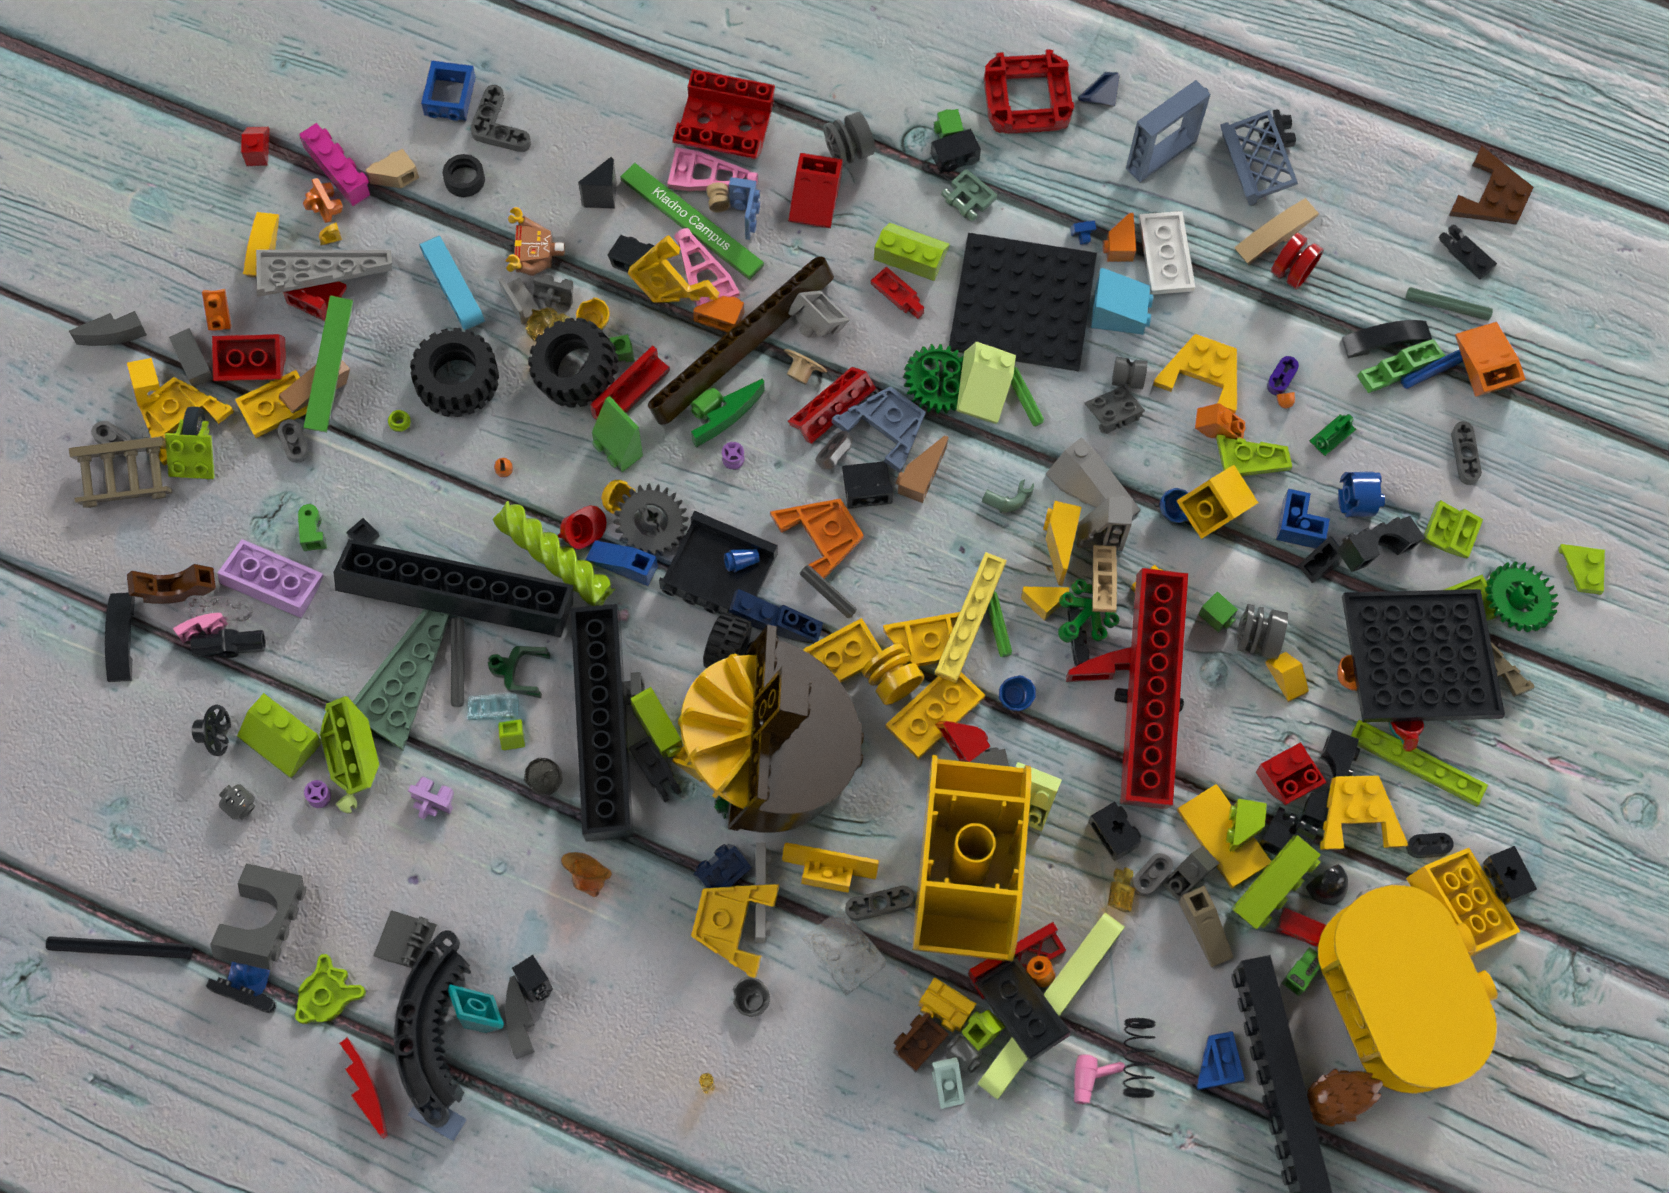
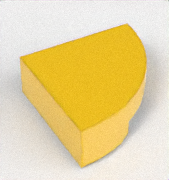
(330, 234)

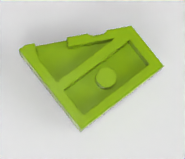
(1585, 566)

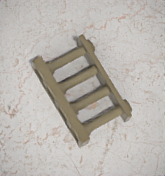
(107, 453)

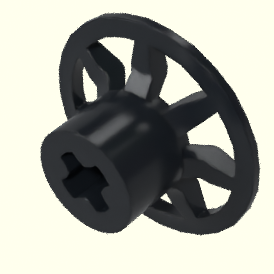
(210, 730)

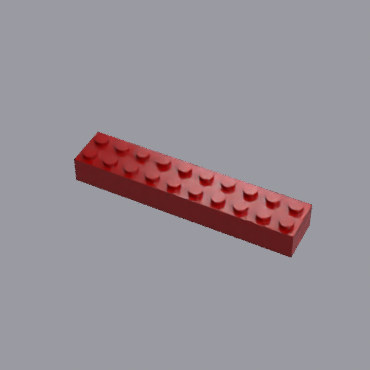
(1154, 689)

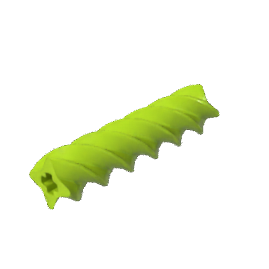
(558, 559)

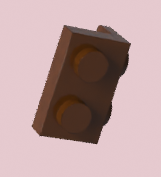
(919, 1042)

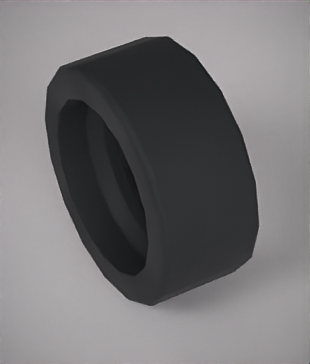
(461, 161)

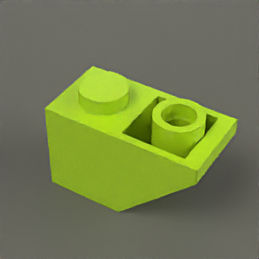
(1247, 822)

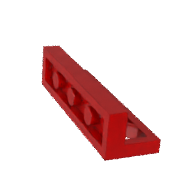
(633, 382)
(848, 393)
(1300, 927)
(1022, 946)

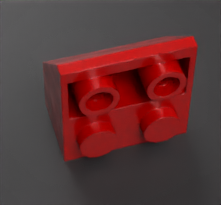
(1290, 774)

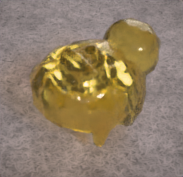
(541, 319)

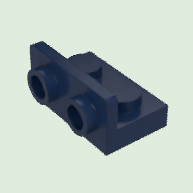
(723, 868)

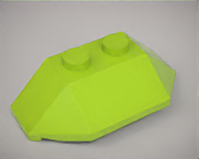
(348, 746)

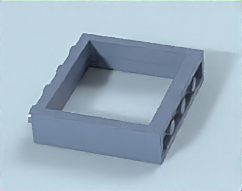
(1144, 154)

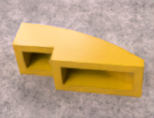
(262, 237)

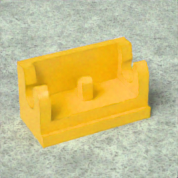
(143, 380)

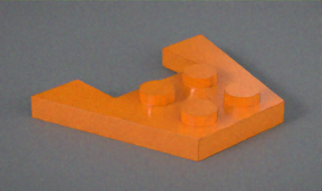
(829, 528)

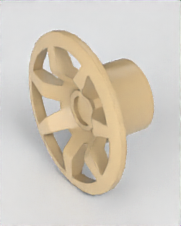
(800, 368)

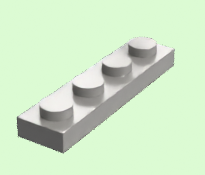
(763, 858)

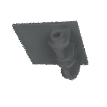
(1115, 409)
(404, 939)

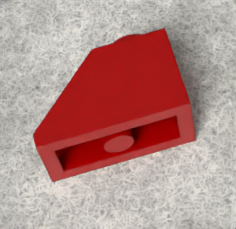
(255, 146)
(964, 739)

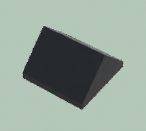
(599, 186)

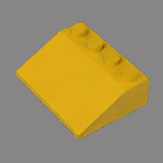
(1468, 897)

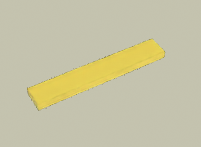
(970, 617)

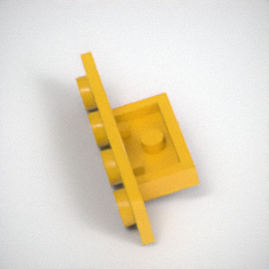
(829, 868)

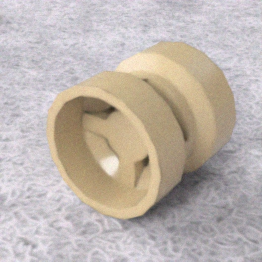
(718, 197)

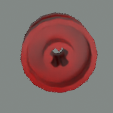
(1297, 260)

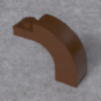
(173, 587)

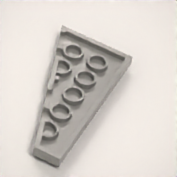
(298, 269)

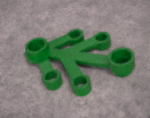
(1070, 630)

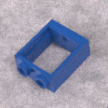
(452, 73)

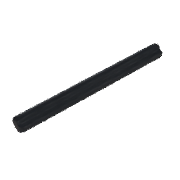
(119, 947)

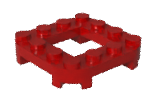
(1028, 66)

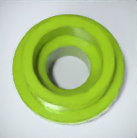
(399, 415)

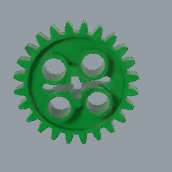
(918, 376)

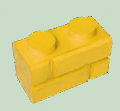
(946, 1005)

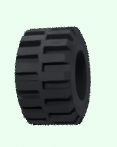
(727, 637)

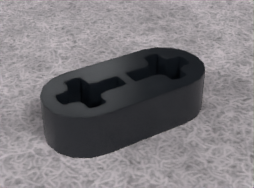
(1429, 840)

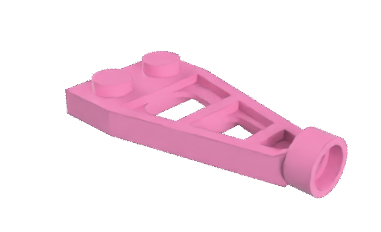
(683, 168)
(690, 245)

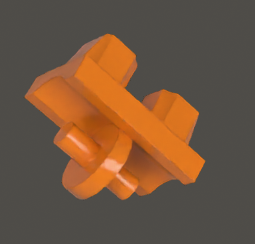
(319, 200)
(216, 309)

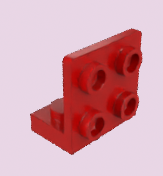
(315, 299)

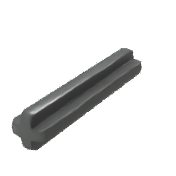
(828, 591)

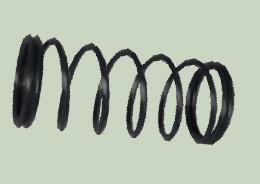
(1140, 1023)

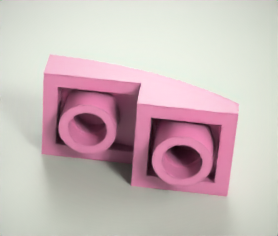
(208, 623)

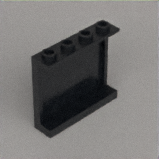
(700, 570)

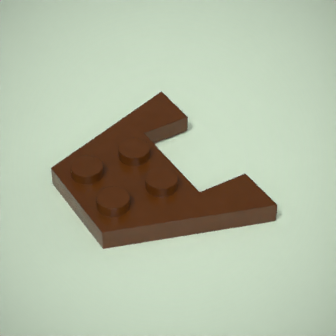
(1503, 196)

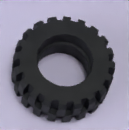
(555, 345)
(449, 347)

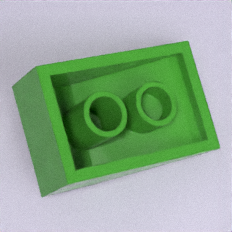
(617, 436)

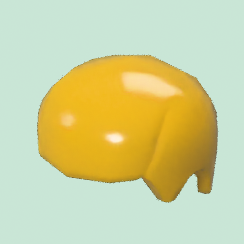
(594, 311)
(613, 494)

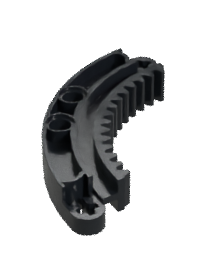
(424, 1066)

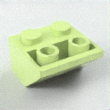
(1043, 792)

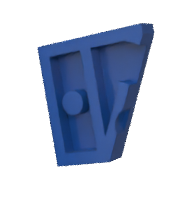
(1220, 1062)

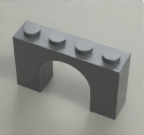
(261, 945)

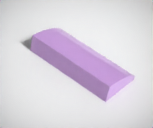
(270, 578)

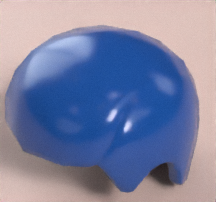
(1170, 508)
(1017, 693)

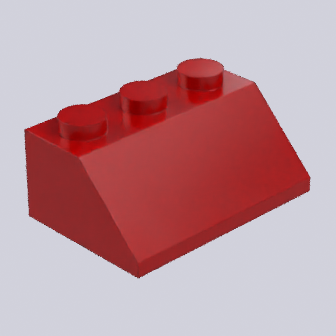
(248, 357)

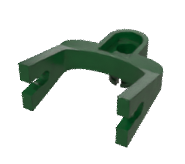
(507, 667)

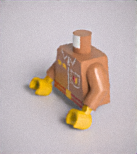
(532, 246)

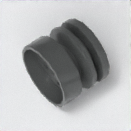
(849, 138)
(1262, 631)

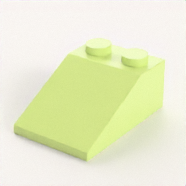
(985, 381)

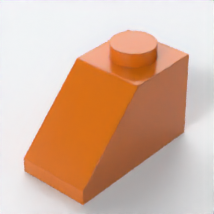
(1121, 241)
(720, 313)

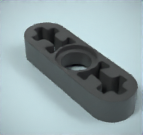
(1461, 461)
(860, 901)

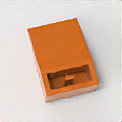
(1489, 359)

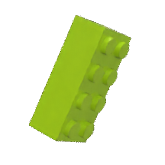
(1276, 881)

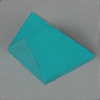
(475, 1009)

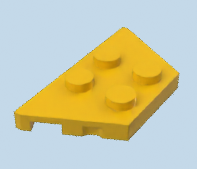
(924, 637)

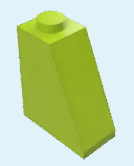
(656, 723)

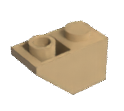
(393, 171)

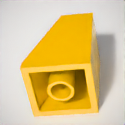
(1217, 501)

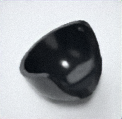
(1329, 886)

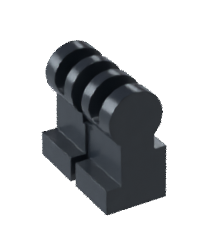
(1278, 832)

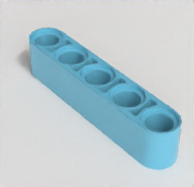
(452, 283)

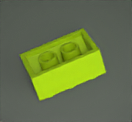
(910, 251)
(278, 735)

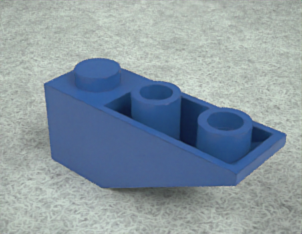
(624, 561)

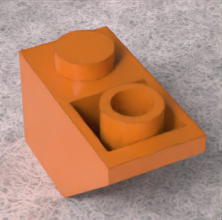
(1219, 420)

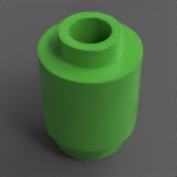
(706, 403)

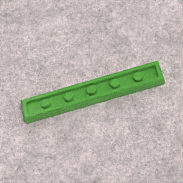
(328, 364)

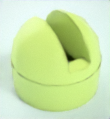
(346, 802)

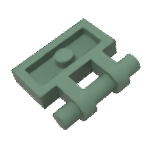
(972, 189)

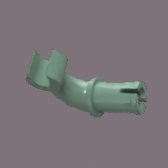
(1007, 504)

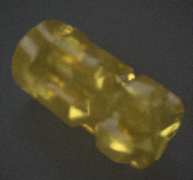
(706, 1082)

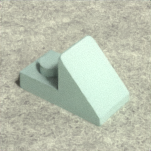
(948, 1082)

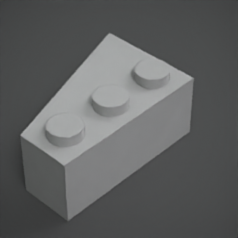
(1107, 524)

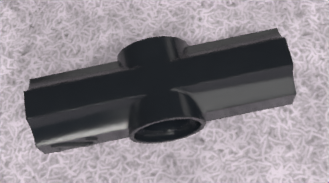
(228, 643)

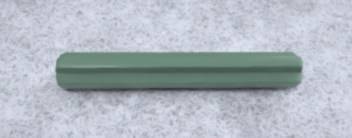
(1449, 303)

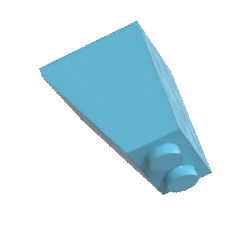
(1121, 303)

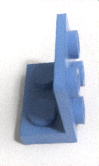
(745, 196)

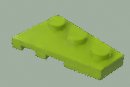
(1253, 457)

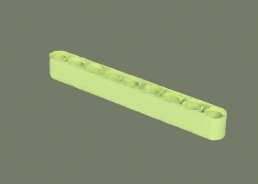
(1059, 996)

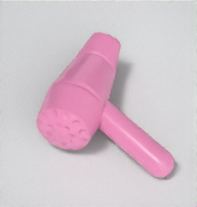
(1086, 1072)

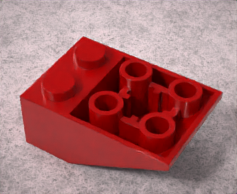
(815, 190)

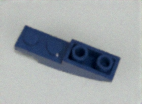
(788, 622)

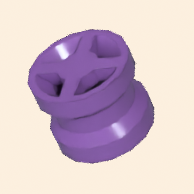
(731, 450)
(314, 789)

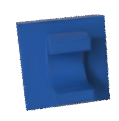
(1083, 230)

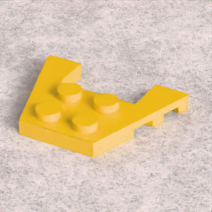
(662, 281)
(1207, 362)
(175, 397)
(1360, 802)
(722, 918)

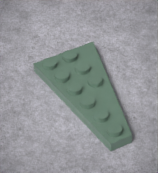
(398, 684)

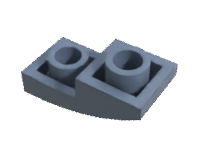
(449, 1130)

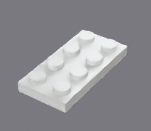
(1166, 252)

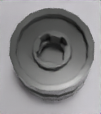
(1129, 372)

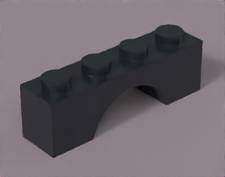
(1397, 535)
(1338, 754)

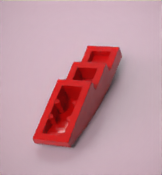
(1101, 667)
(367, 1095)

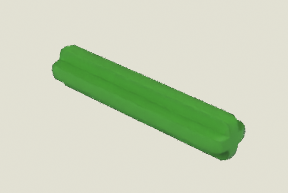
(1026, 398)
(999, 627)

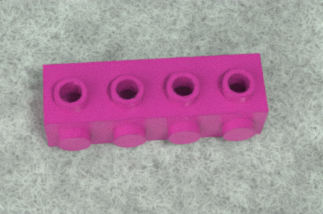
(334, 164)

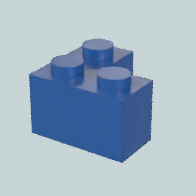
(1296, 525)

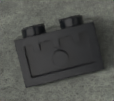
(867, 484)

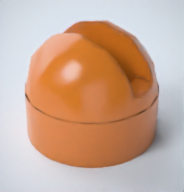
(1286, 400)
(508, 467)

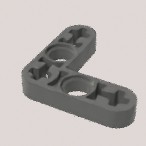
(490, 126)

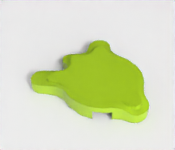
(325, 993)

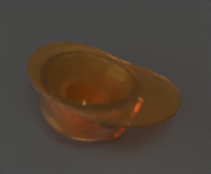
(586, 872)

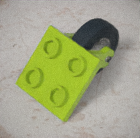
(190, 448)

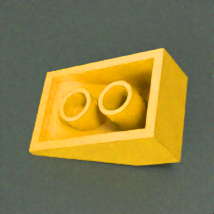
(1061, 529)

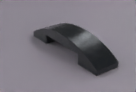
(1386, 335)
(118, 637)

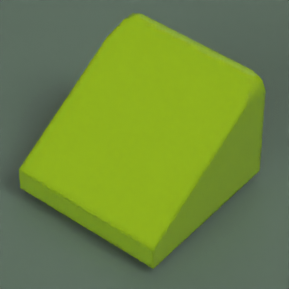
(511, 734)

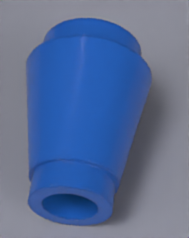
(739, 559)

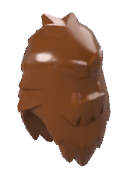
(1342, 1096)

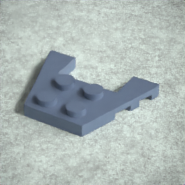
(893, 417)

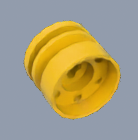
(893, 674)

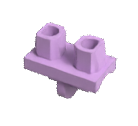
(422, 793)

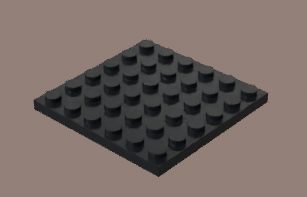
(1024, 300)
(1422, 656)

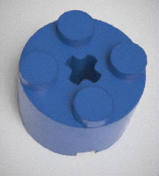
(1361, 494)

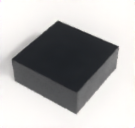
(362, 532)

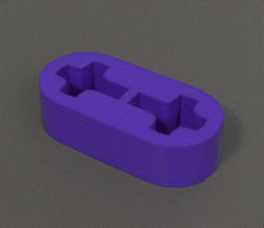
(1286, 377)

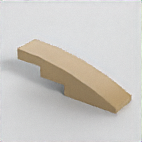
(1276, 230)
(1104, 579)

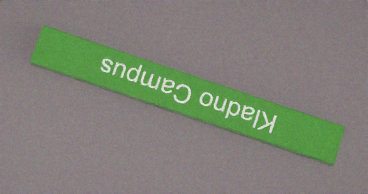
(690, 218)

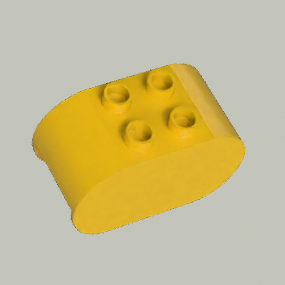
(972, 859)
(1409, 989)

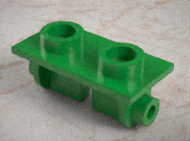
(1333, 434)

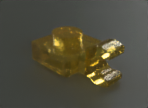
(1121, 893)

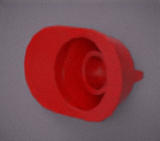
(583, 527)

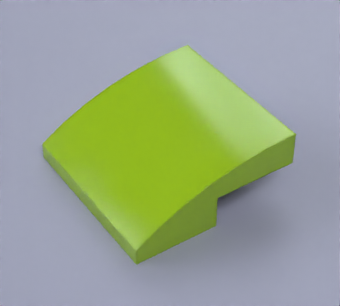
(1452, 529)

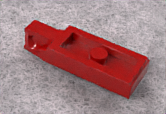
(898, 292)

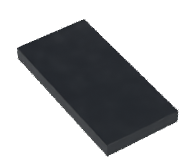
(1022, 1009)

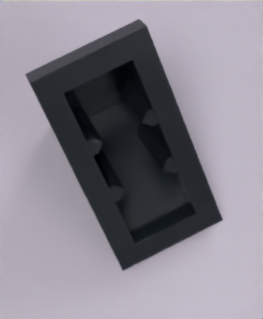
(1321, 560)

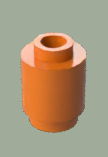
(1041, 971)

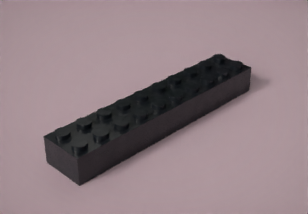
(453, 588)
(601, 723)
(1280, 1077)

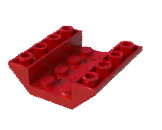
(728, 105)

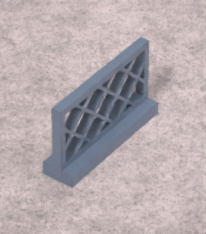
(1243, 167)

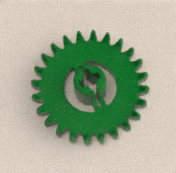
(1521, 597)

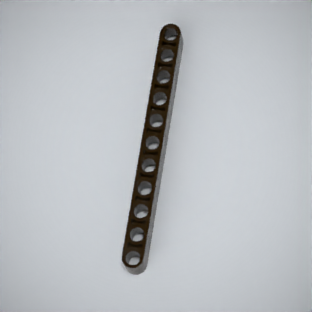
(738, 342)

